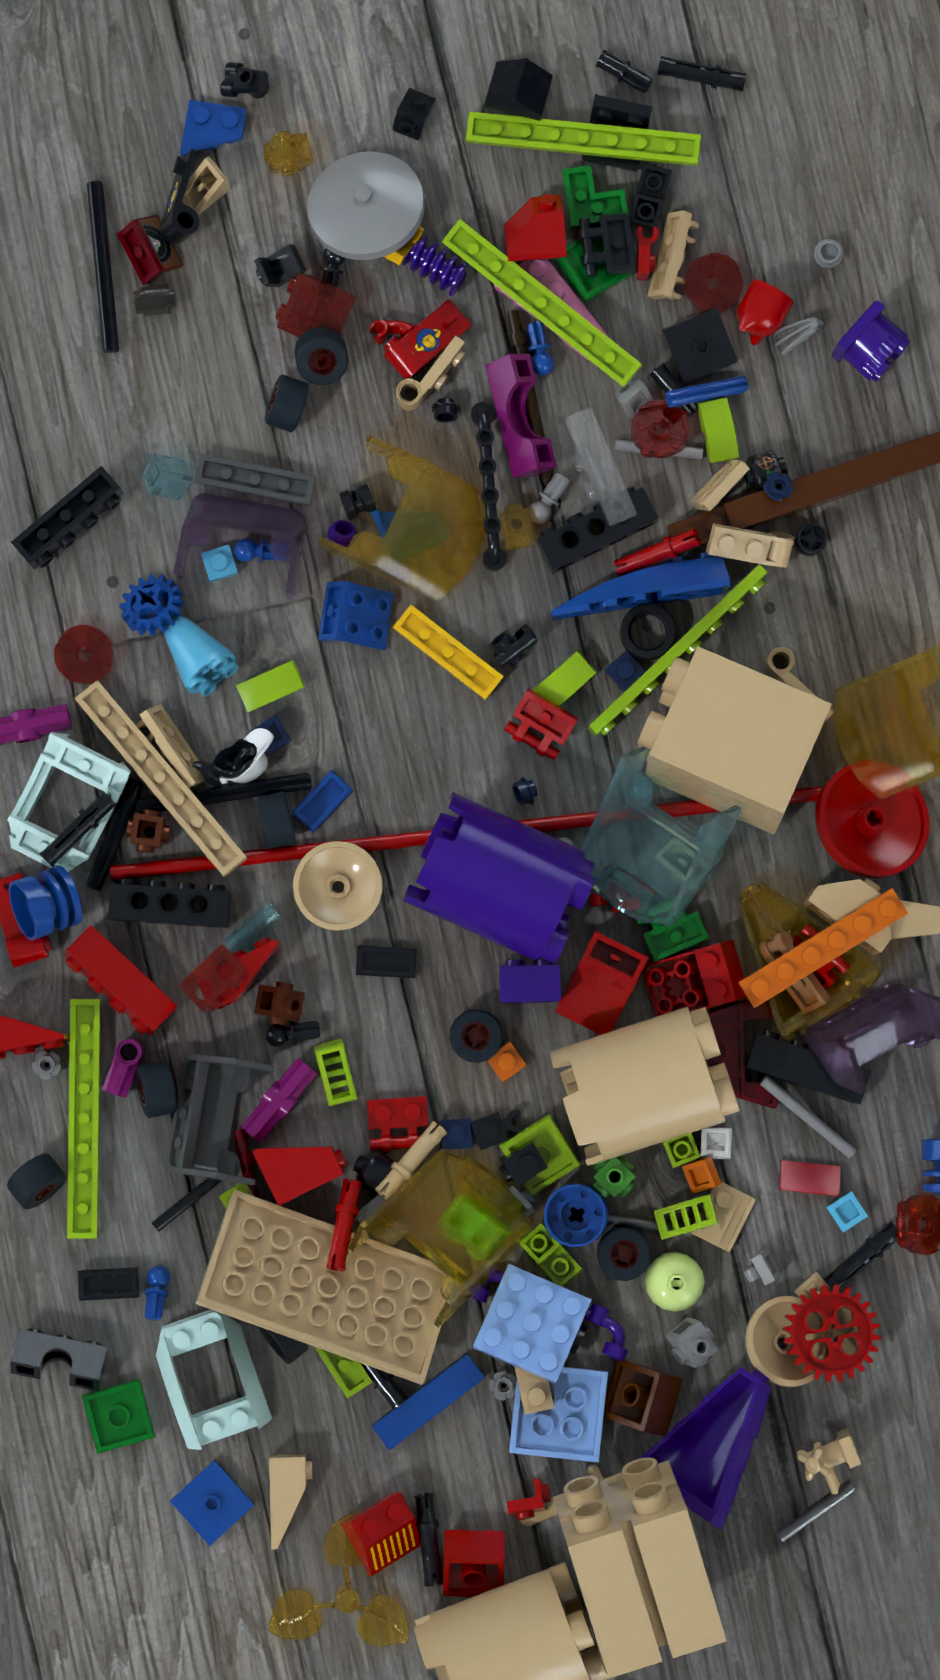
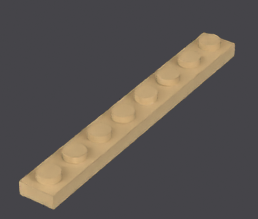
(160, 778)

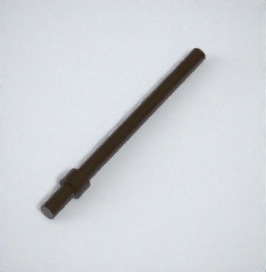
(519, 341)

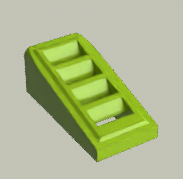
(328, 1047)
(710, 1211)

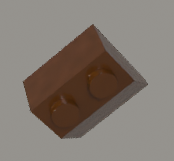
(642, 1397)

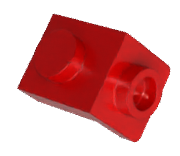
(526, 1507)

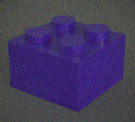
(529, 982)

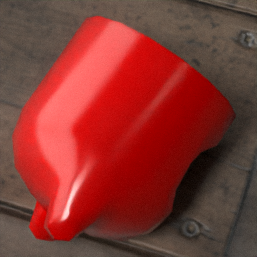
(762, 310)

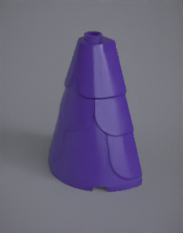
(715, 1444)

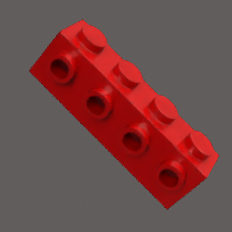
(120, 981)

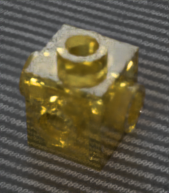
(287, 153)

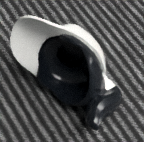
(239, 762)

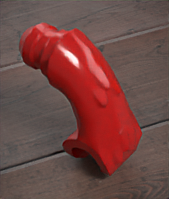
(389, 327)

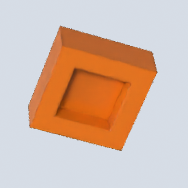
(506, 1062)
(701, 1174)

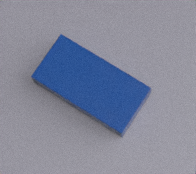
(322, 801)

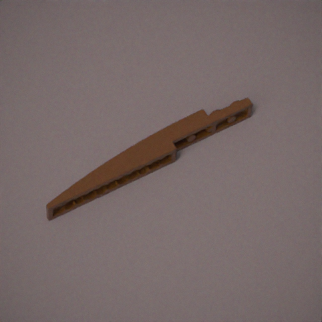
(817, 488)

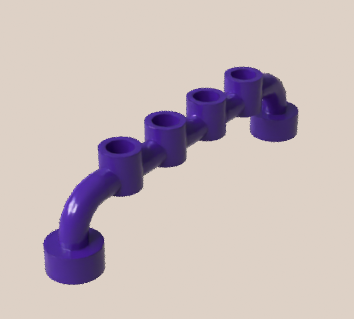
(595, 1315)

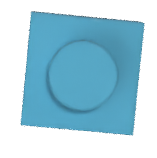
(219, 563)
(846, 1211)

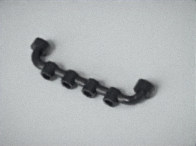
(482, 416)

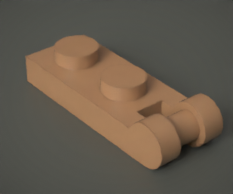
(806, 992)

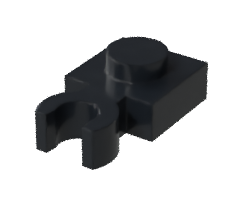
(492, 1130)

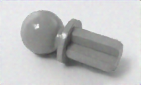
(541, 510)

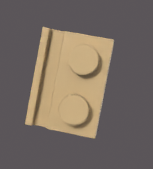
(719, 485)
(732, 1211)

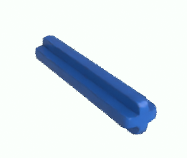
(706, 391)

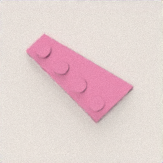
(548, 276)

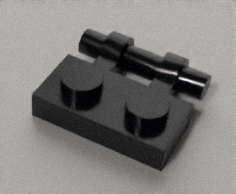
(616, 245)

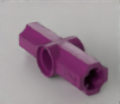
(32, 724)
(279, 1100)

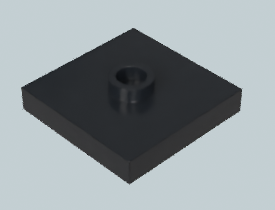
(699, 345)

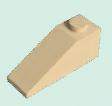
(287, 1485)

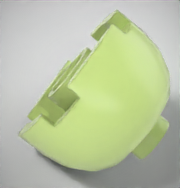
(661, 1282)

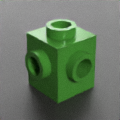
(602, 1173)

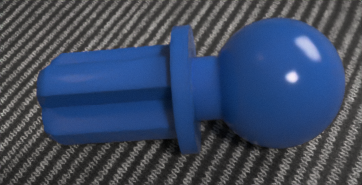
(541, 361)
(247, 550)
(157, 1278)

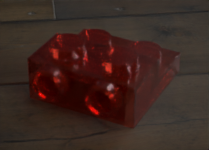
(314, 305)

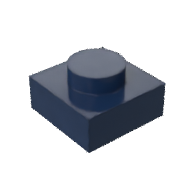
(624, 671)
(280, 735)
(457, 1135)

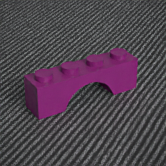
(510, 384)

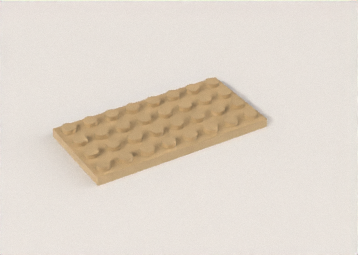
(275, 1276)

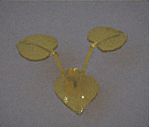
(380, 1623)

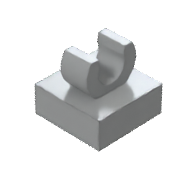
(633, 397)
(763, 1267)

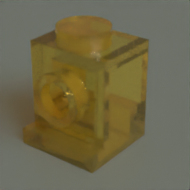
(513, 537)

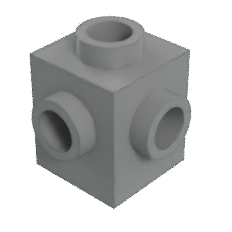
(691, 1342)

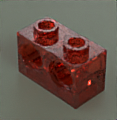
(208, 972)

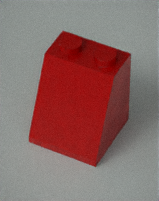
(298, 1169)

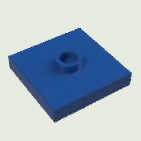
(212, 1502)

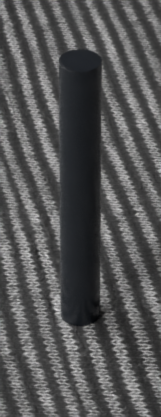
(184, 1203)

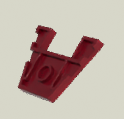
(729, 1033)

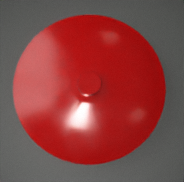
(867, 832)

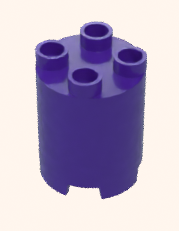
(501, 879)

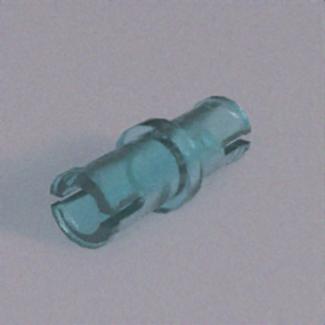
(252, 928)

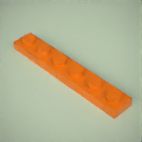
(823, 947)

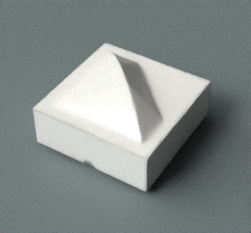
(716, 1143)

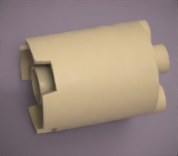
(644, 1084)
(514, 1633)

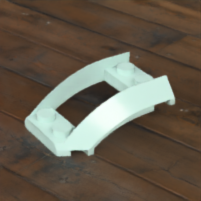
(80, 763)
(225, 1418)

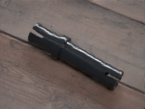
(700, 73)
(78, 828)
(863, 1257)
(427, 1527)

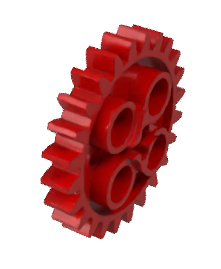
(836, 1360)

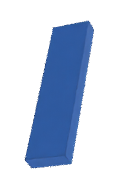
(428, 1401)

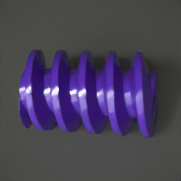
(436, 265)

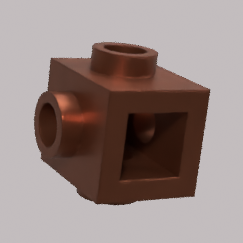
(137, 827)
(285, 1005)

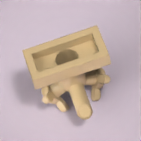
(825, 1457)

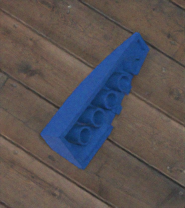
(656, 585)

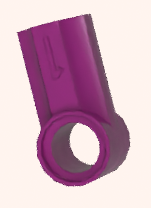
(122, 1069)

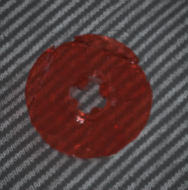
(707, 267)
(655, 444)
(93, 640)
(908, 1224)

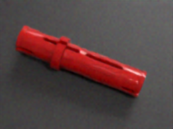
(667, 548)
(346, 1213)

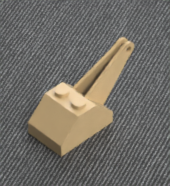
(841, 898)

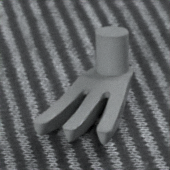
(805, 329)

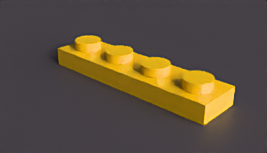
(448, 652)

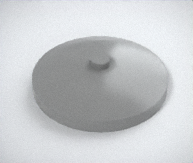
(366, 205)

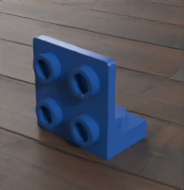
(356, 615)

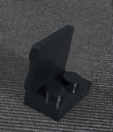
(618, 113)

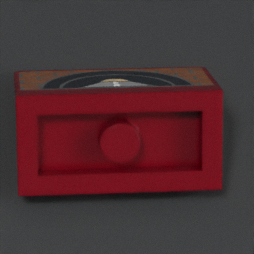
(148, 249)

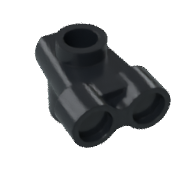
(244, 80)
(510, 648)

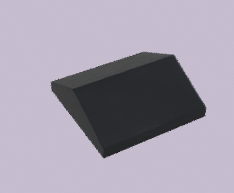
(519, 88)

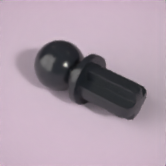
(331, 272)
(278, 1034)

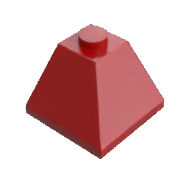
(536, 230)

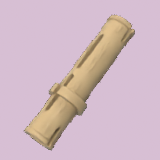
(411, 1160)

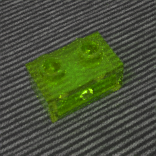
(473, 1227)

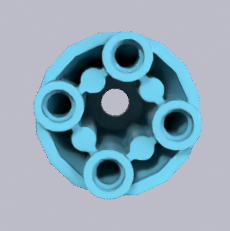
(198, 656)

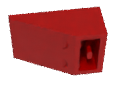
(253, 961)
(695, 979)
(601, 984)
(23, 1037)

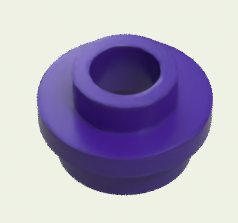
(341, 532)

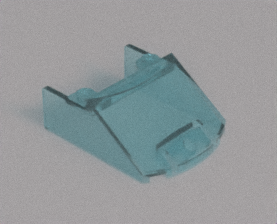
(643, 855)

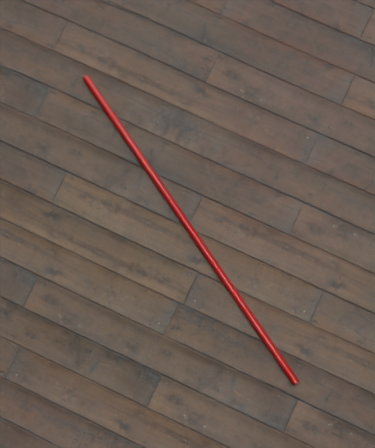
(404, 840)

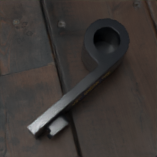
(178, 219)

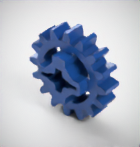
(152, 605)

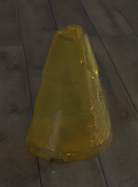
(769, 913)

